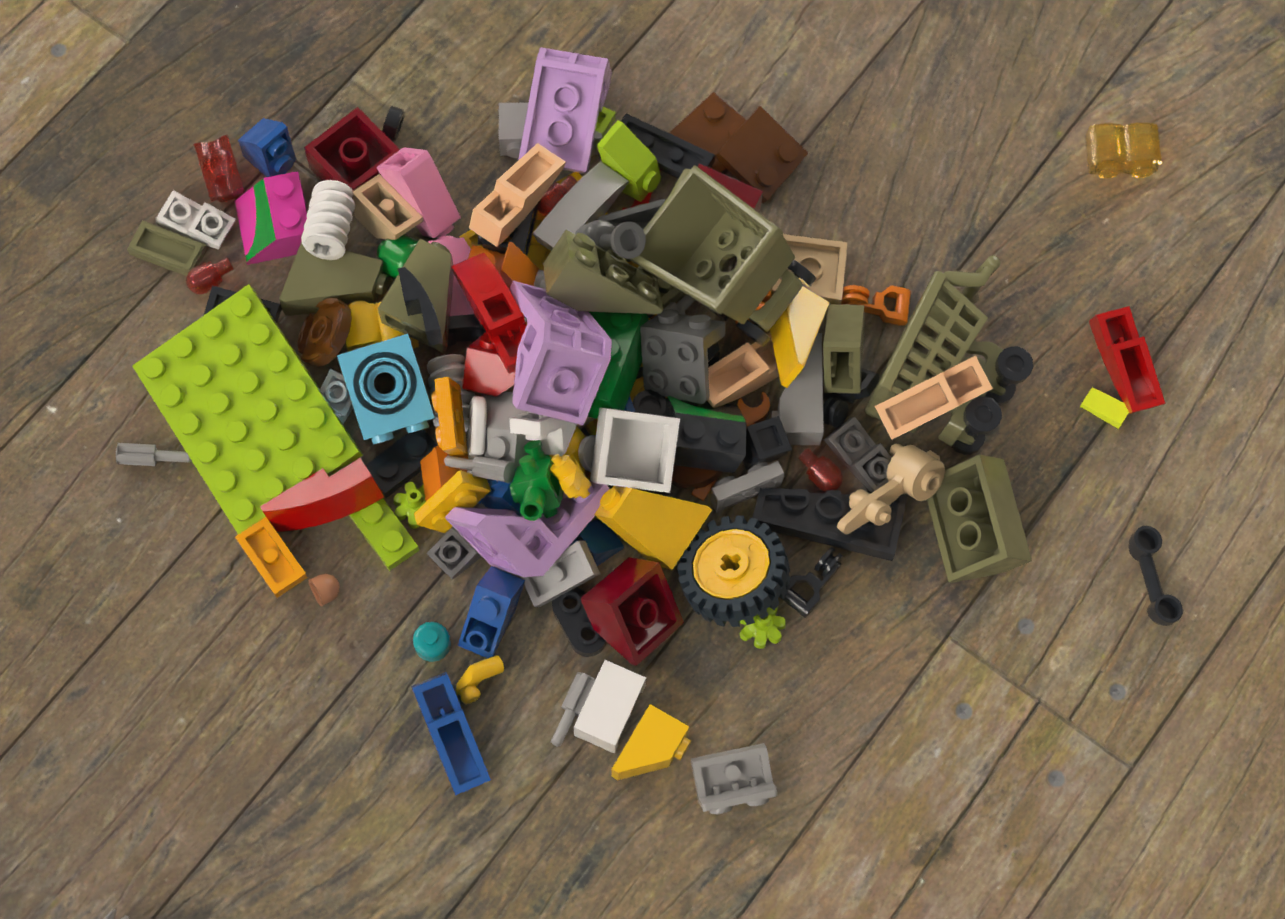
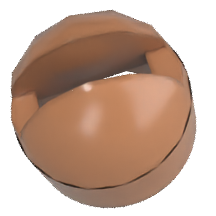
(324, 588)

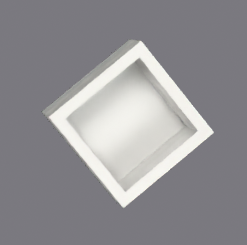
(634, 450)

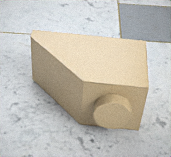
(384, 210)

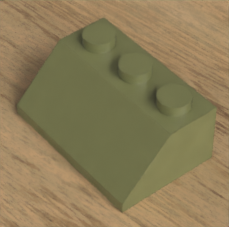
(978, 520)

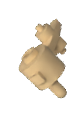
(908, 473)

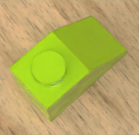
(630, 159)

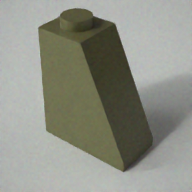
(432, 268)
(346, 279)
(843, 348)

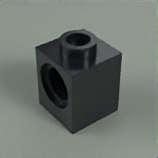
(765, 442)

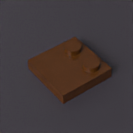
(710, 126)
(761, 153)

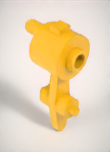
(569, 471)

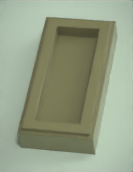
(166, 248)

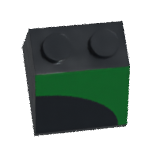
(708, 435)

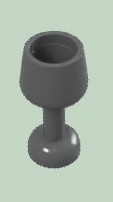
(625, 239)

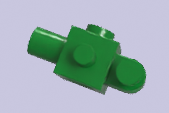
(535, 484)

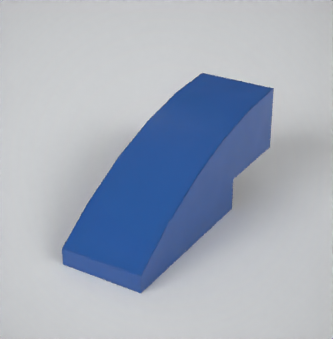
(451, 733)

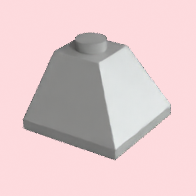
(499, 441)

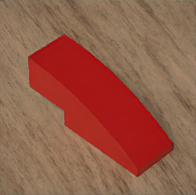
(1127, 359)
(323, 498)

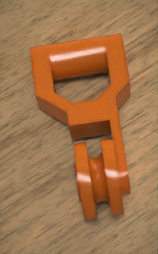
(859, 296)

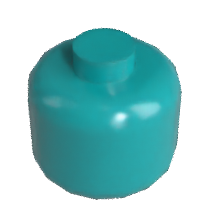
(431, 641)

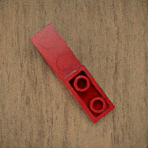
(492, 306)

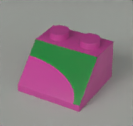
(272, 218)

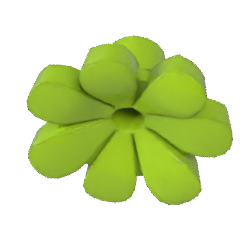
(409, 503)
(764, 629)

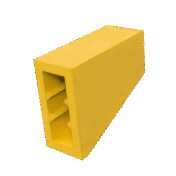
(652, 522)

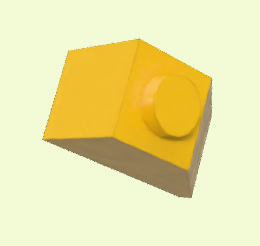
(652, 745)

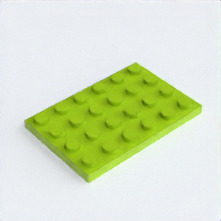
(245, 407)

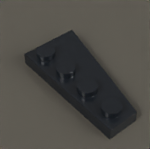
(816, 519)

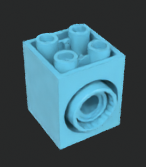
(403, 406)

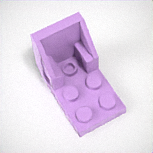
(565, 105)
(558, 357)
(522, 544)

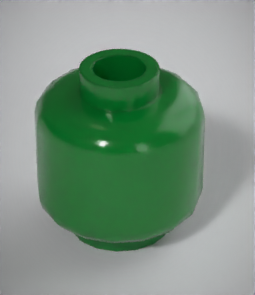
(395, 253)

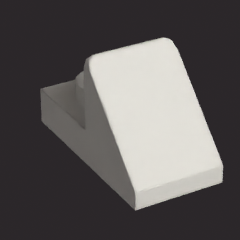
(552, 432)

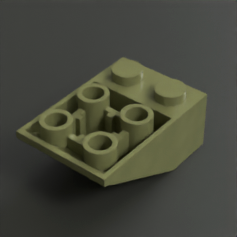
(598, 279)

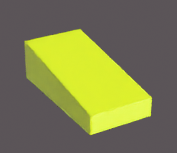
(1105, 407)

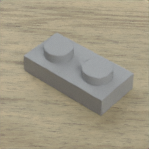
(734, 491)
(568, 572)

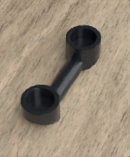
(1163, 608)

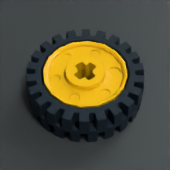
(734, 571)

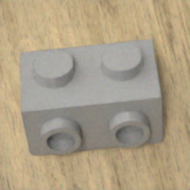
(733, 778)

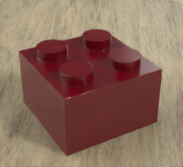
(350, 150)

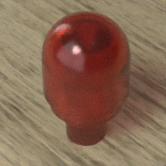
(554, 195)
(206, 275)
(822, 471)

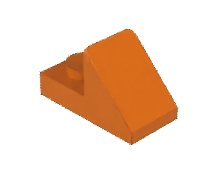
(511, 265)

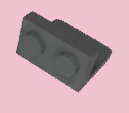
(677, 354)

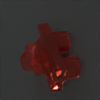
(219, 169)

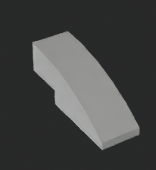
(581, 204)

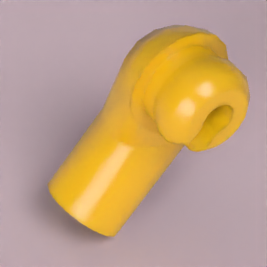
(475, 673)

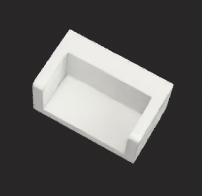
(609, 706)

